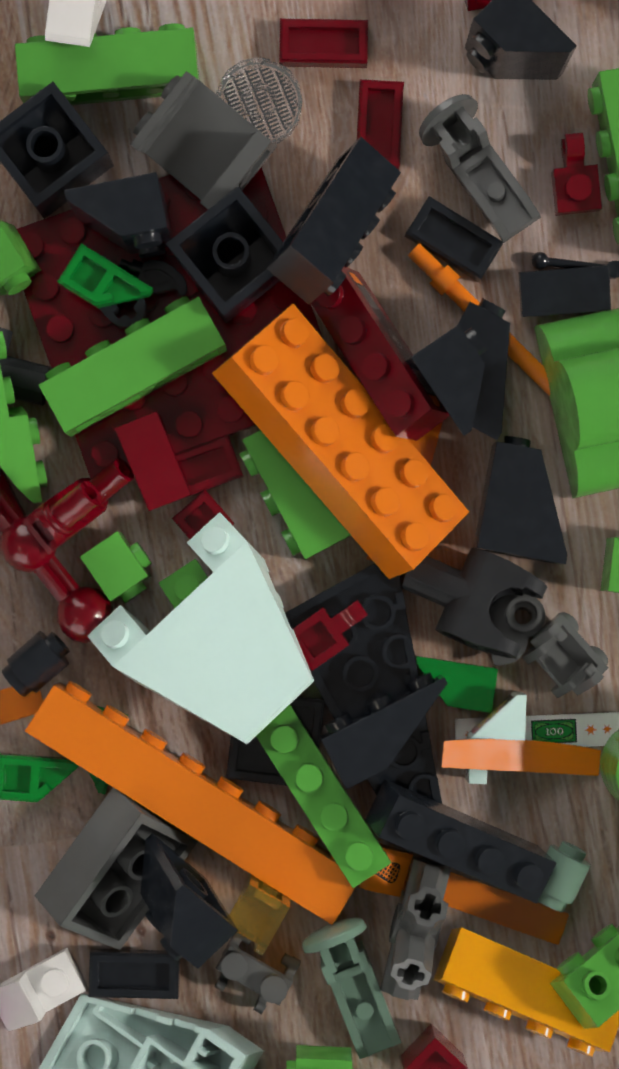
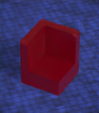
(432, 1051)

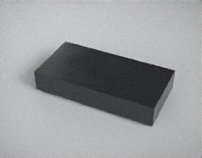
(454, 239)
(564, 291)
(133, 974)

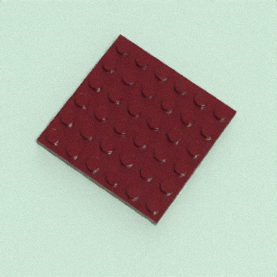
(193, 405)

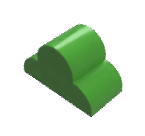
(584, 396)

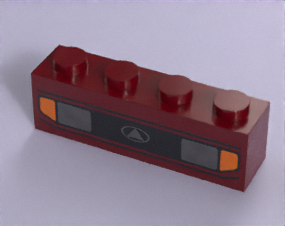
(380, 358)

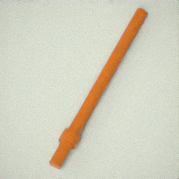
(446, 282)

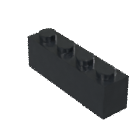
(334, 222)
(460, 841)

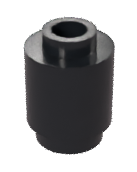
(36, 663)

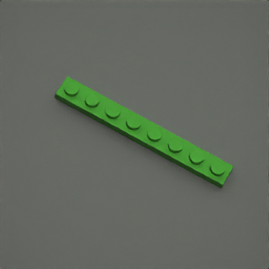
(305, 771)

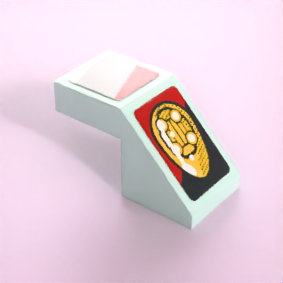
(504, 723)

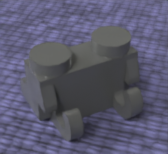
(567, 656)
(255, 974)

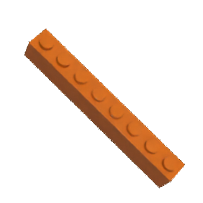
(191, 799)

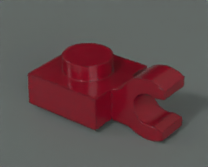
(575, 186)
(322, 635)

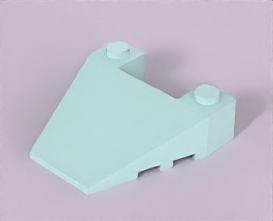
(222, 648)
(129, 1036)

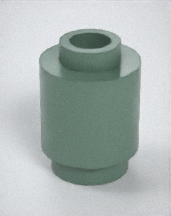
(566, 876)

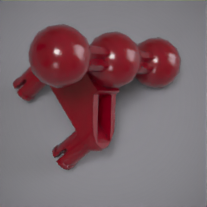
(33, 540)

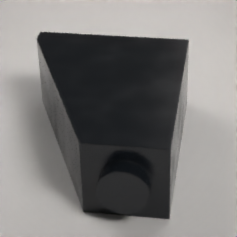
(494, 334)
(518, 505)

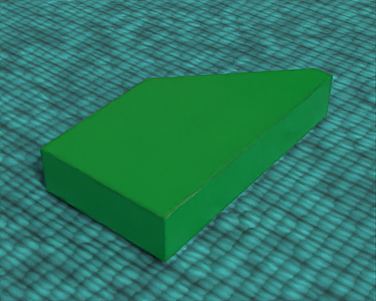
(100, 280)
(467, 684)
(31, 776)

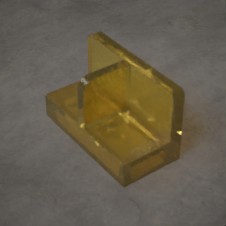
(259, 912)

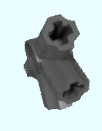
(416, 929)

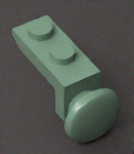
(354, 985)

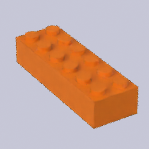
(341, 443)

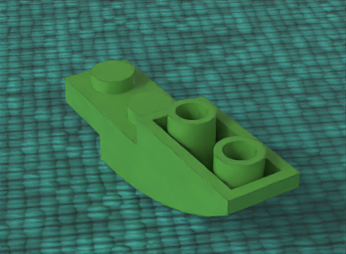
(17, 440)

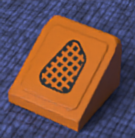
(392, 877)

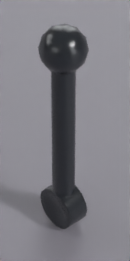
(541, 260)

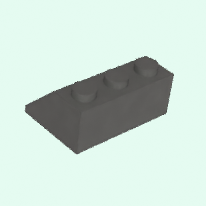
(101, 873)

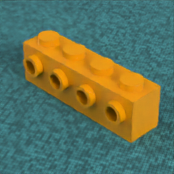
(516, 987)

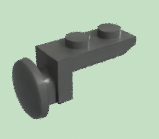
(478, 165)

